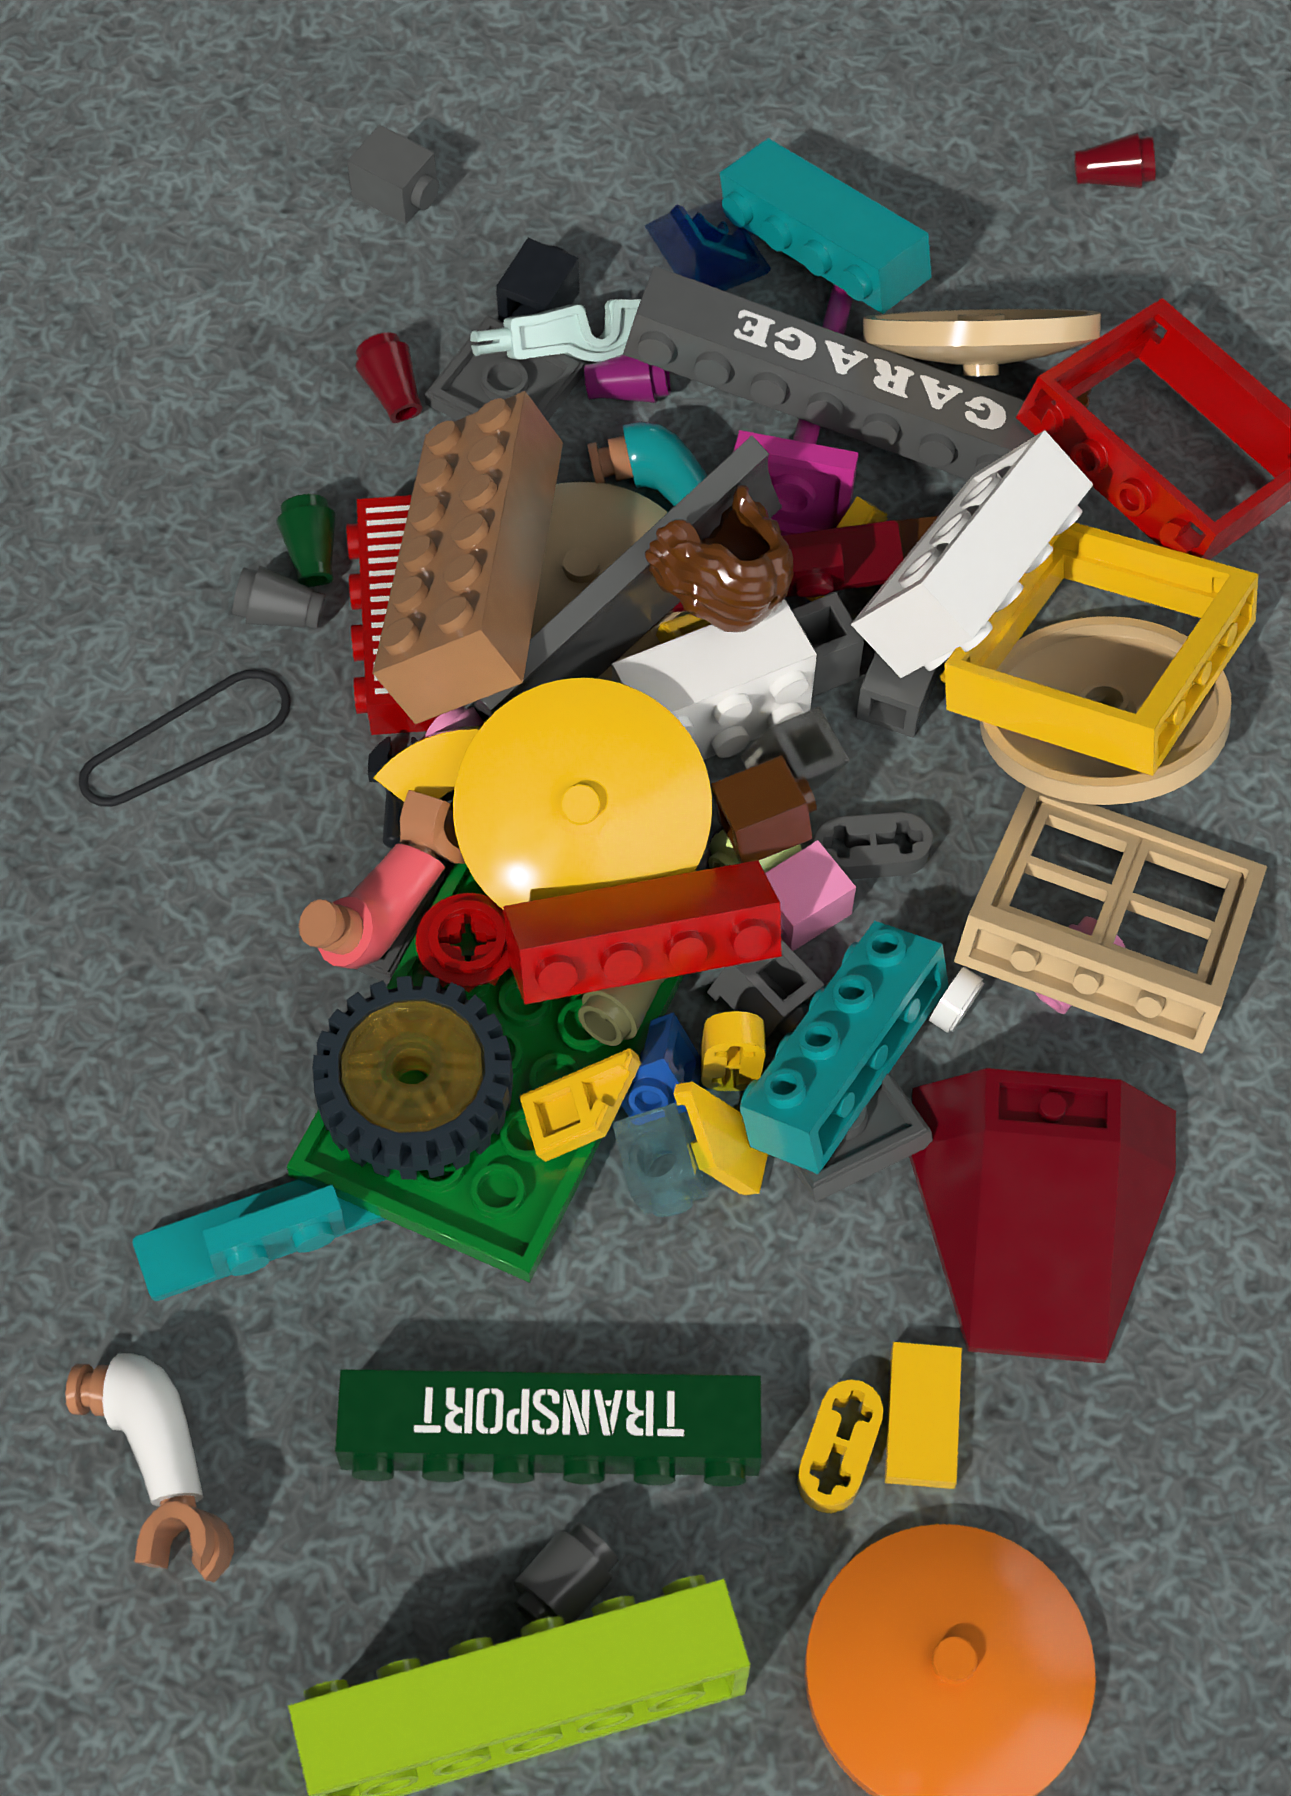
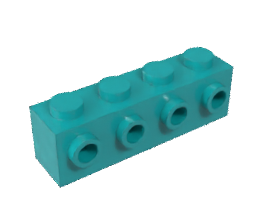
(826, 225)
(844, 1046)

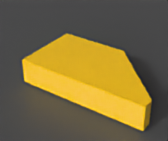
(578, 1105)
(721, 1140)

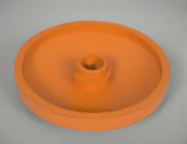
(949, 1667)

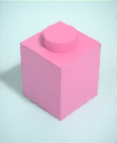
(811, 894)

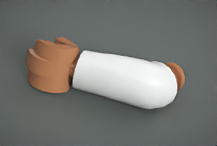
(147, 1407)

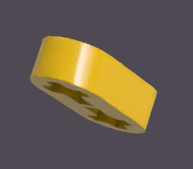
(732, 1050)
(855, 1451)

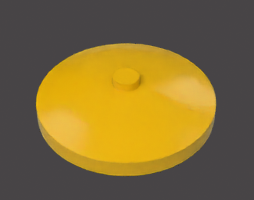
(580, 793)

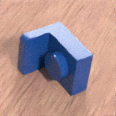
(665, 1061)

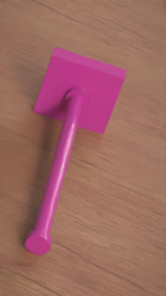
(811, 478)

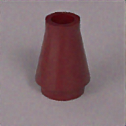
(1118, 162)
(389, 373)

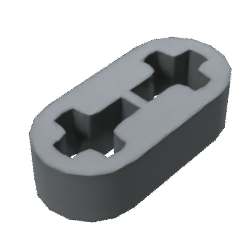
(872, 843)

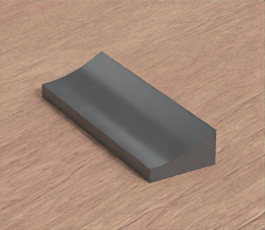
(626, 596)

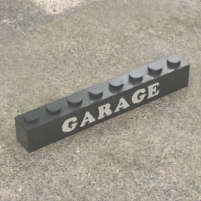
(822, 376)

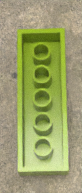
(523, 1694)

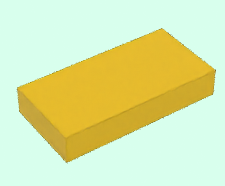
(923, 1415)

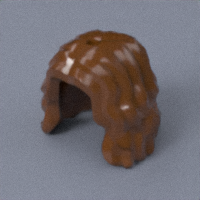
(731, 575)

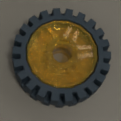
(421, 1122)

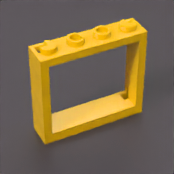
(1129, 567)

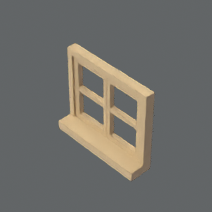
(1090, 968)

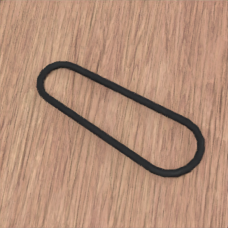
(196, 763)

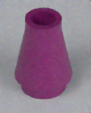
(626, 380)

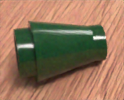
(309, 537)

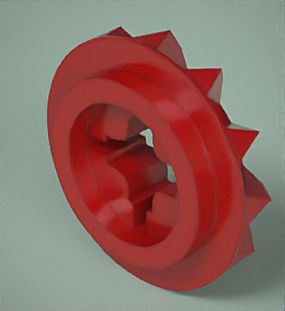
(444, 926)

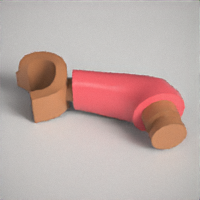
(371, 917)

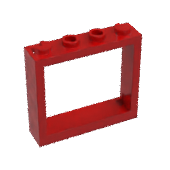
(1209, 383)

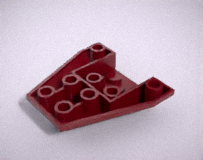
(1042, 1204)

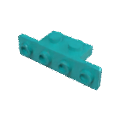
(244, 1236)

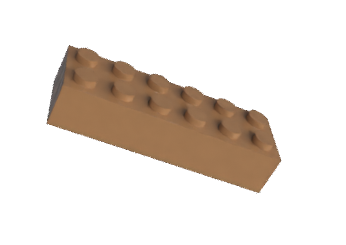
(470, 559)

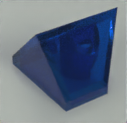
(705, 251)

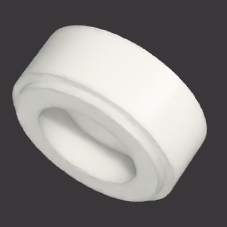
(957, 1000)

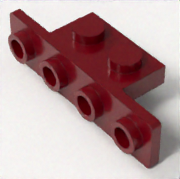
(841, 558)

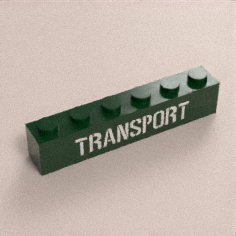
(549, 1425)

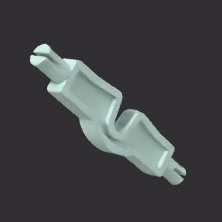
(561, 332)

